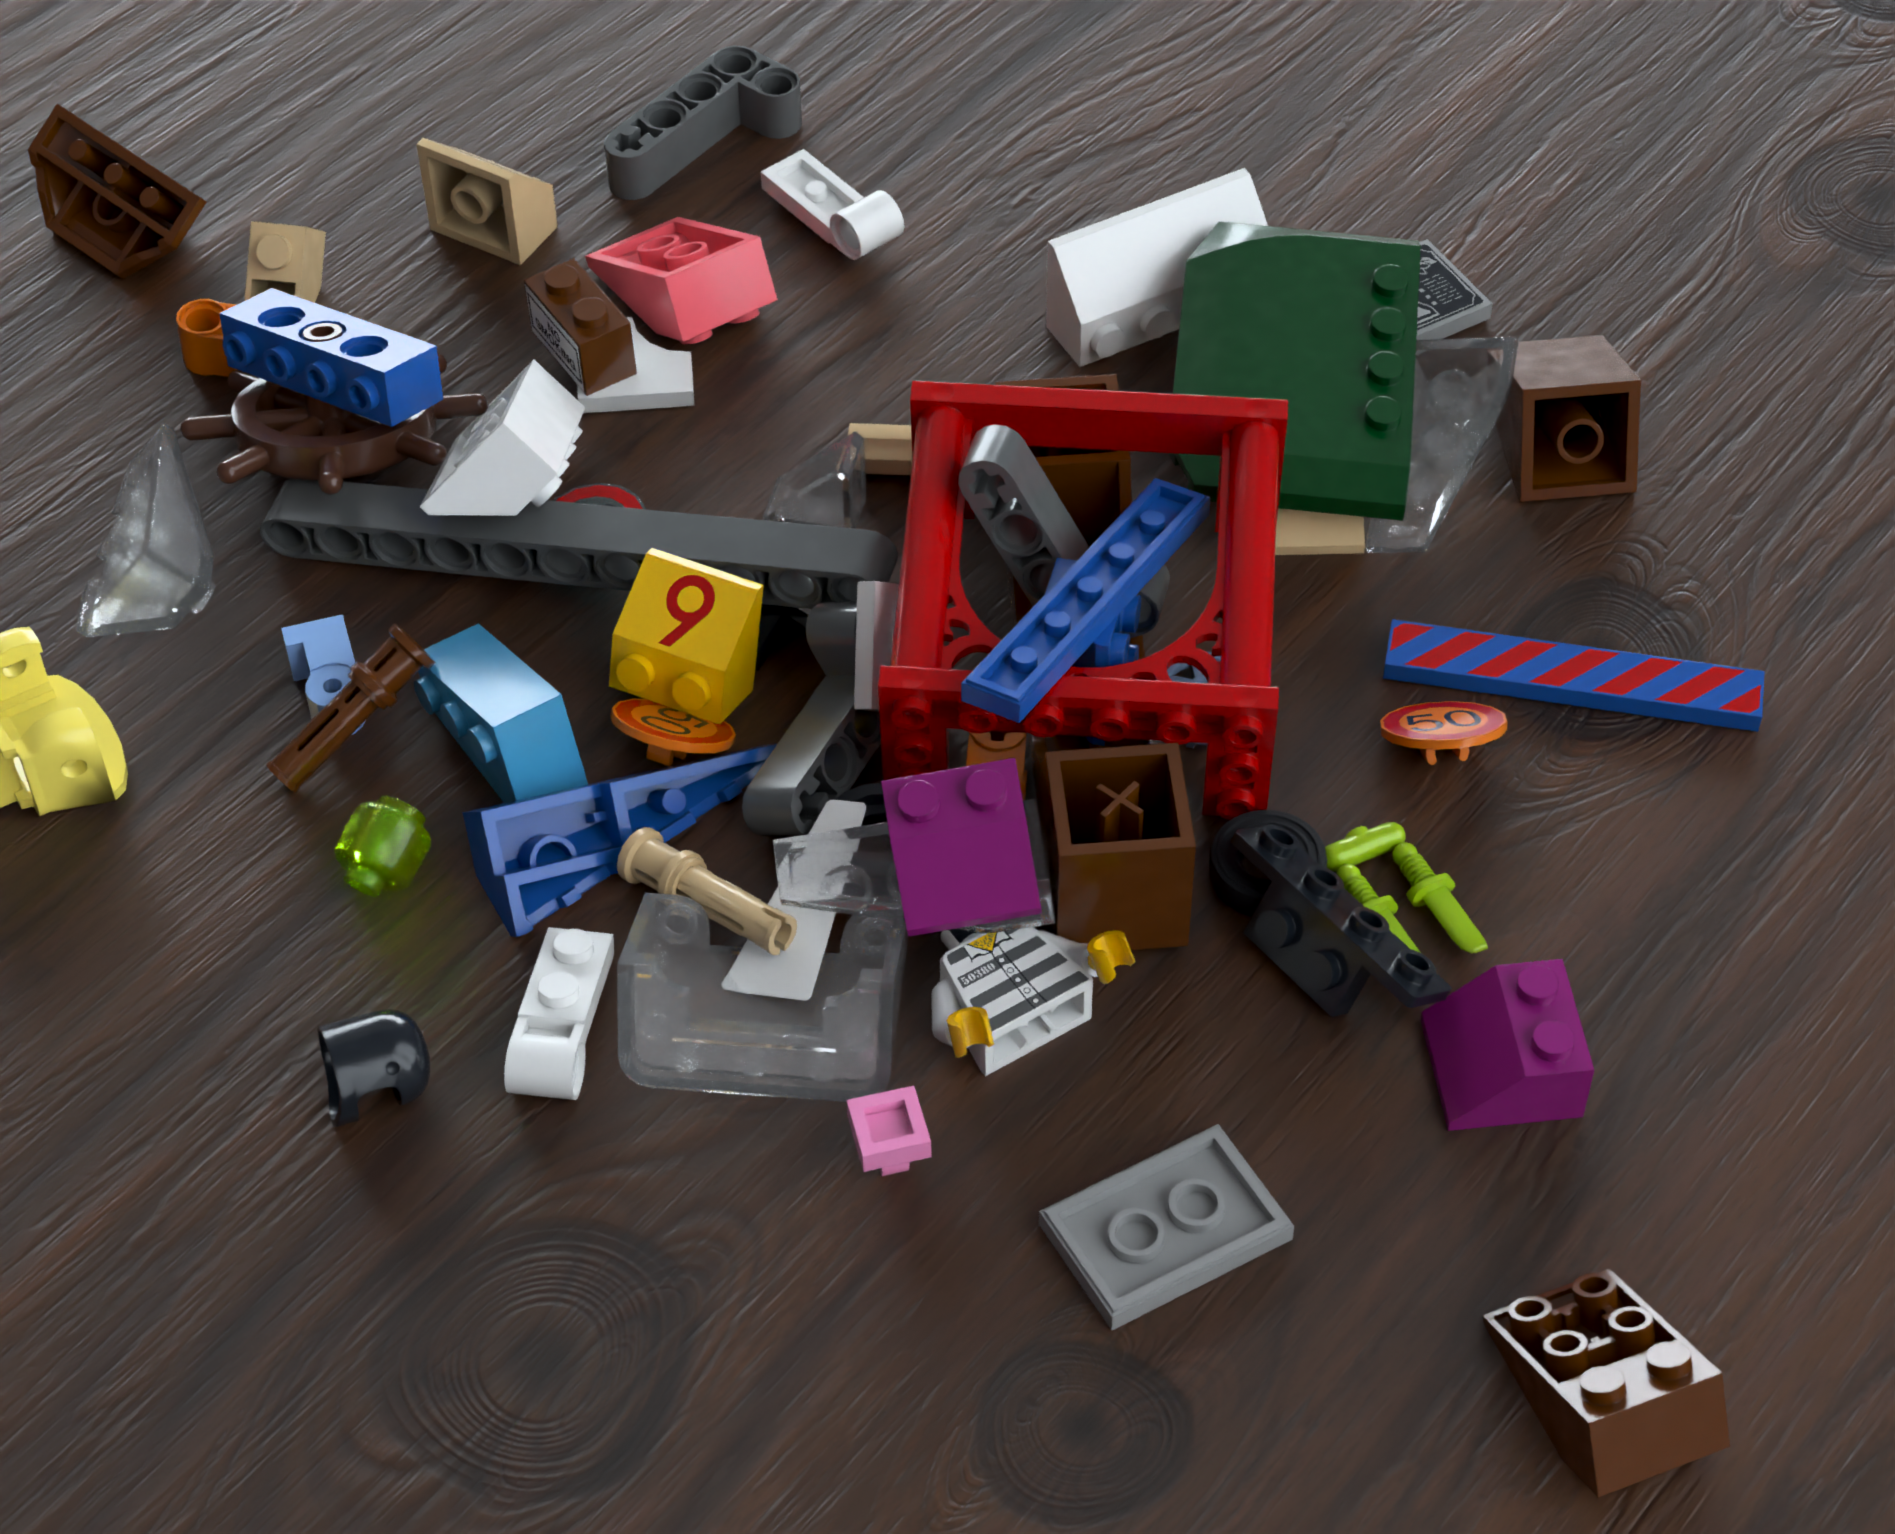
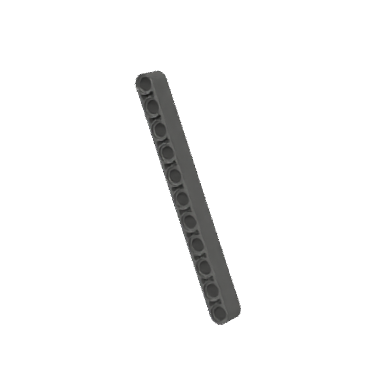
(571, 542)

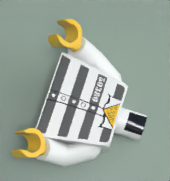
(1017, 989)

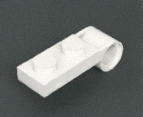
(832, 206)
(557, 1013)

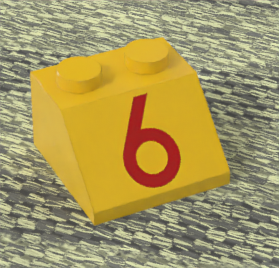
(687, 637)

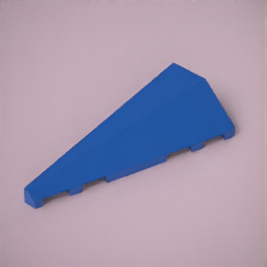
(562, 843)

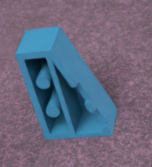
(501, 715)

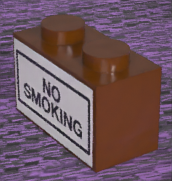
(580, 326)

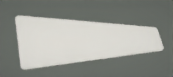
(796, 969)

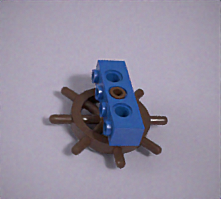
(326, 394)

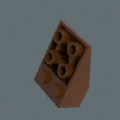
(1611, 1381)

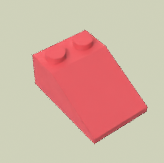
(687, 277)

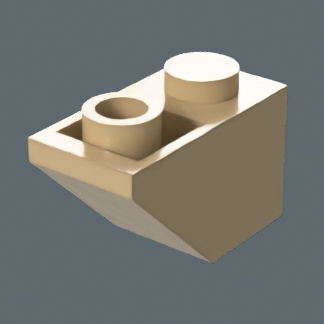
(285, 260)

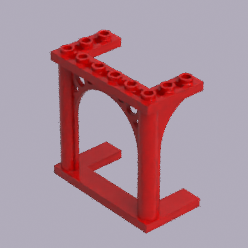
(1230, 713)

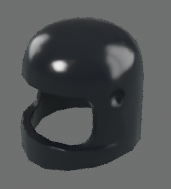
(370, 1055)

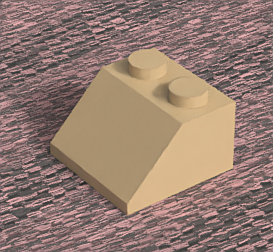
(485, 202)

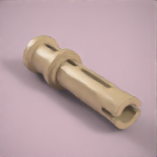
(684, 873)

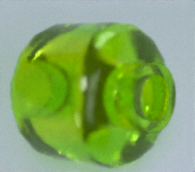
(382, 846)

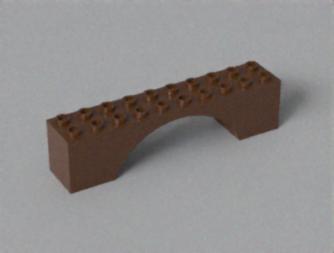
(1118, 811)

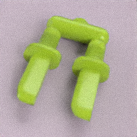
(1426, 889)

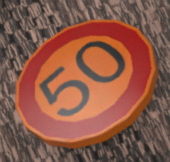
(1443, 726)
(670, 731)

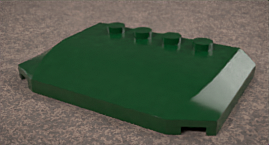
(1316, 326)

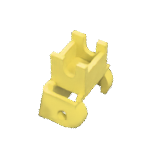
(53, 735)

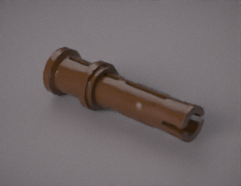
(371, 686)

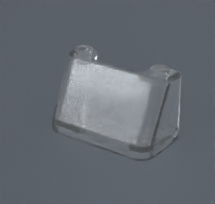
(697, 1031)

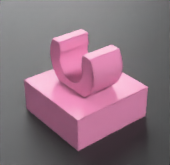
(889, 1130)

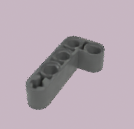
(696, 113)
(1029, 518)
(824, 743)

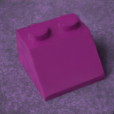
(961, 847)
(1509, 1048)

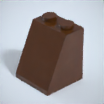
(1571, 420)

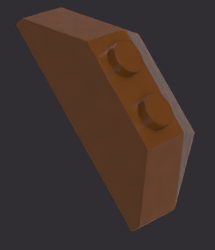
(107, 196)

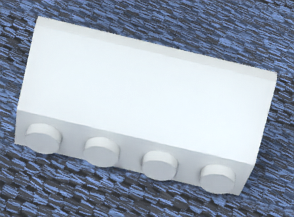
(1127, 273)
(510, 450)

